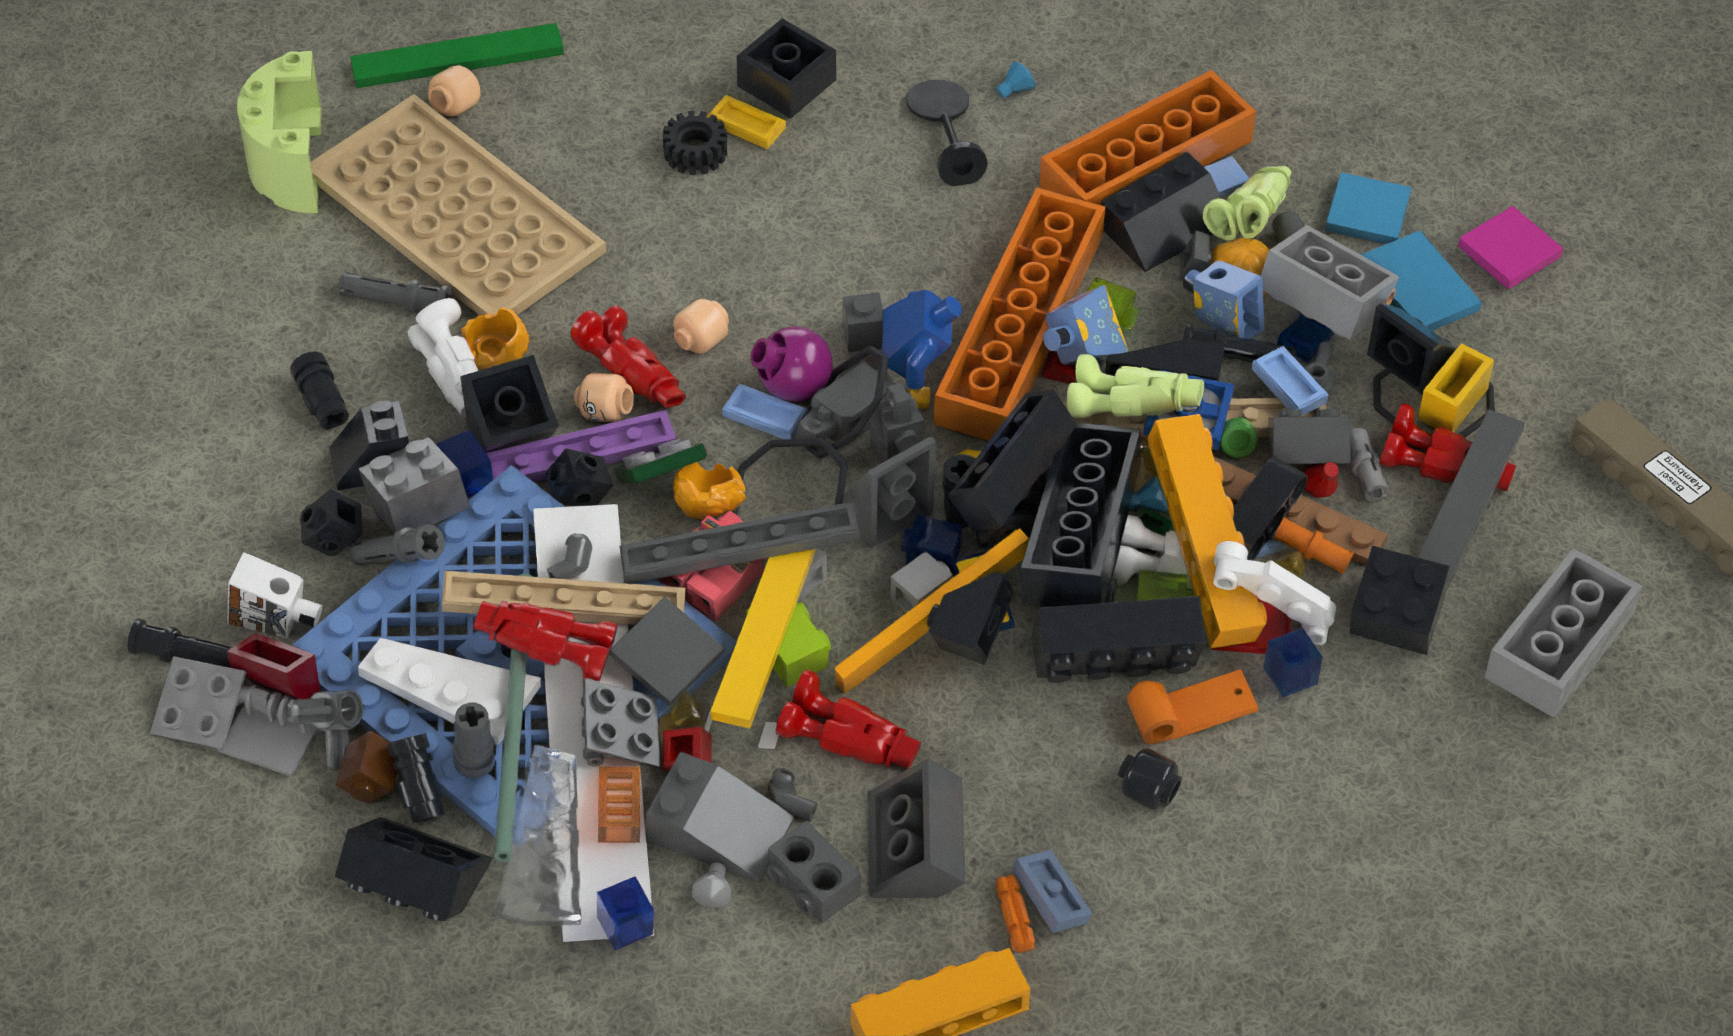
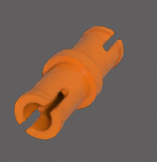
(1313, 545)

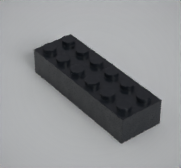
(1081, 517)

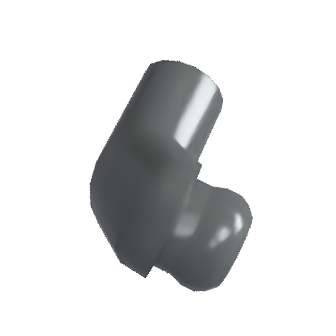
(576, 560)
(784, 795)

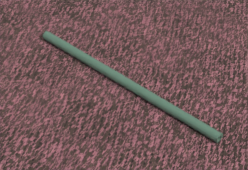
(510, 755)

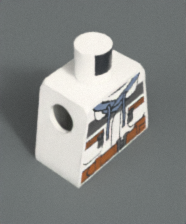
(268, 598)

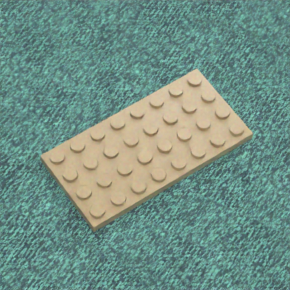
(455, 209)

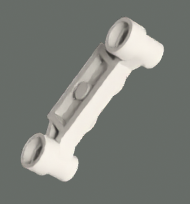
(1276, 587)

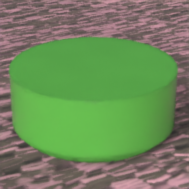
(1238, 437)

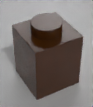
(367, 768)

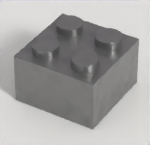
(414, 486)

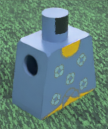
(1228, 299)
(1085, 327)

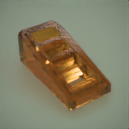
(619, 829)

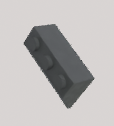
(917, 834)

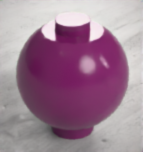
(793, 363)

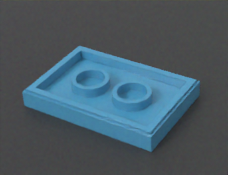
(1426, 282)

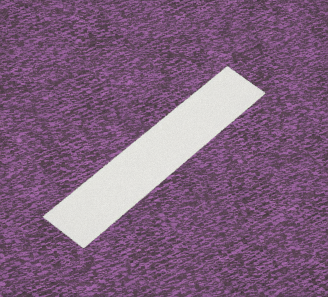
(598, 863)

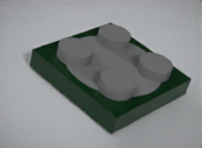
(672, 456)

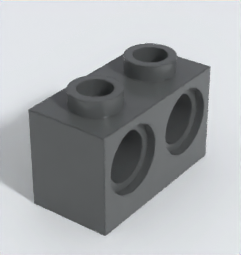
(820, 868)

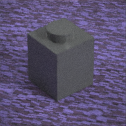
(862, 321)

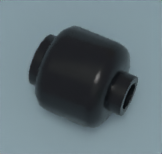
(1150, 778)

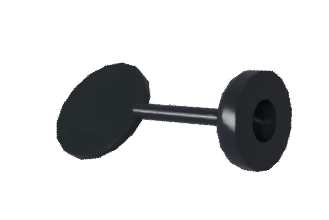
(942, 101)

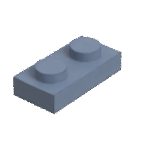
(1051, 891)

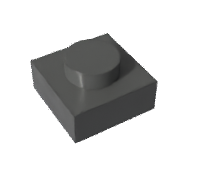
(1195, 255)

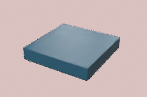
(1368, 208)

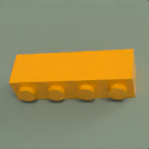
(948, 1001)

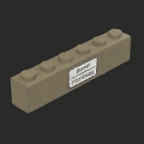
(1659, 478)

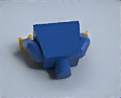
(916, 335)

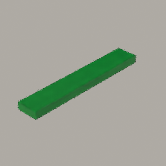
(469, 52)

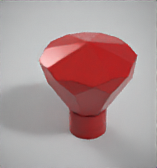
(1322, 479)

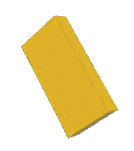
(748, 121)

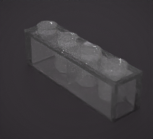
(543, 876)

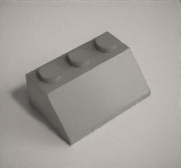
(1326, 281)

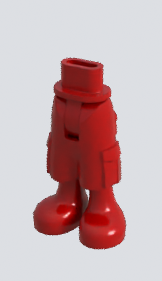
(628, 358)
(1443, 455)
(546, 635)
(849, 727)

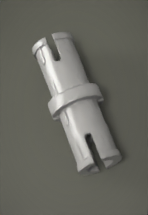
(1366, 466)

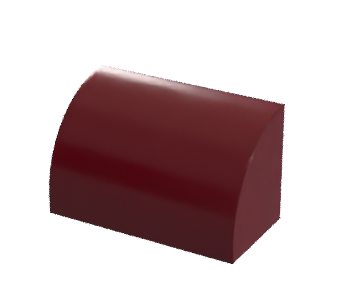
(276, 665)

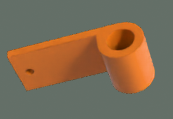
(1189, 709)

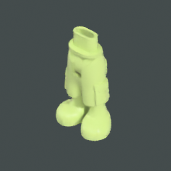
(1249, 206)
(1130, 391)

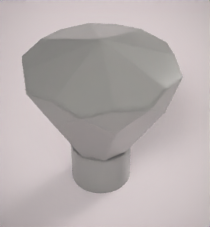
(712, 888)

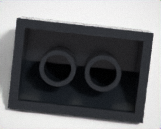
(1160, 211)
(410, 868)

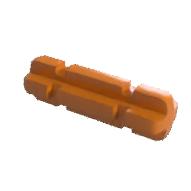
(1015, 914)

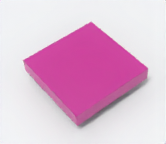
(1510, 247)

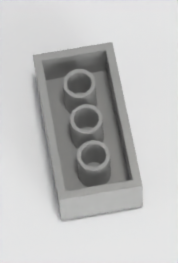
(1563, 632)

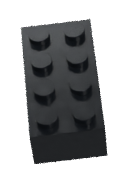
(1118, 638)

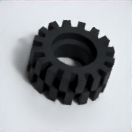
(694, 157)

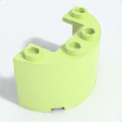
(276, 118)

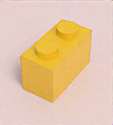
(1456, 388)

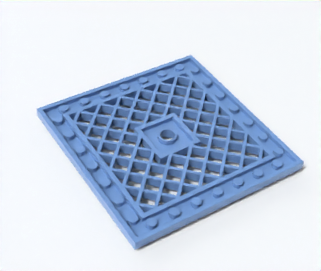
(497, 508)

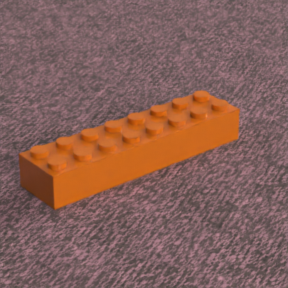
(1005, 337)

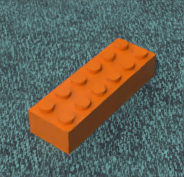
(1193, 118)

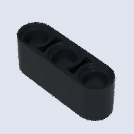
(1267, 503)

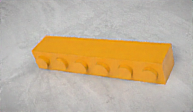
(1202, 521)

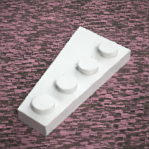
(442, 681)

